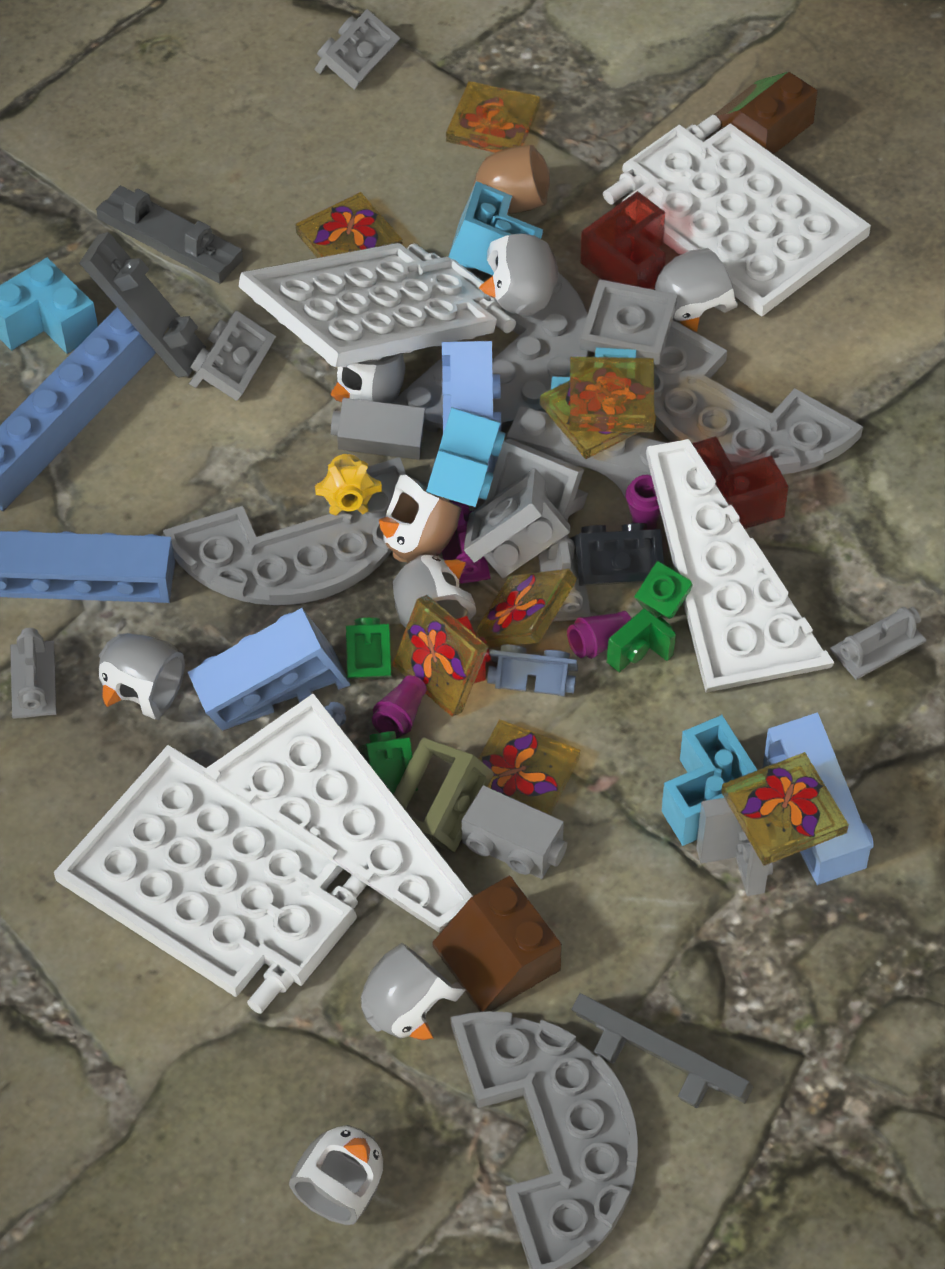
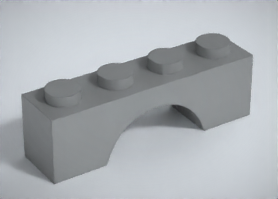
(619, 462)

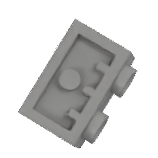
(358, 48)
(233, 356)

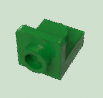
(663, 591)
(636, 638)
(368, 649)
(388, 757)

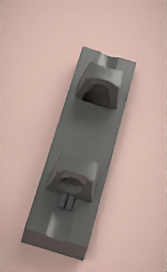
(170, 234)
(142, 303)
(700, 1071)

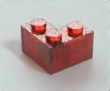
(626, 243)
(752, 488)

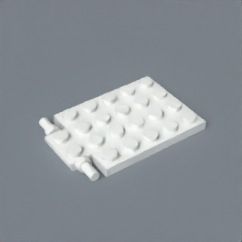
(744, 206)
(376, 302)
(212, 881)

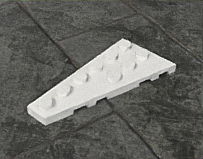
(737, 605)
(329, 797)

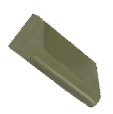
(455, 796)

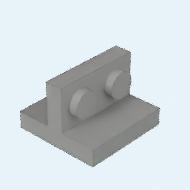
(629, 319)
(560, 476)
(514, 525)
(723, 838)

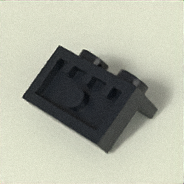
(617, 555)

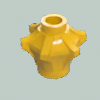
(348, 485)

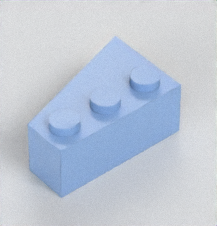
(470, 382)
(267, 669)
(846, 852)

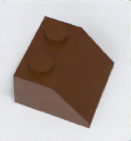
(498, 946)

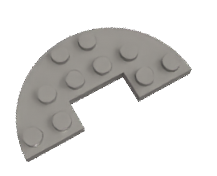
(524, 366)
(695, 408)
(289, 563)
(579, 1122)

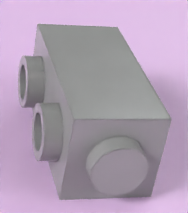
(379, 428)
(513, 833)

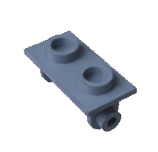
(516, 666)

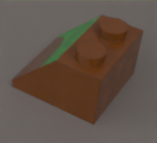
(772, 110)

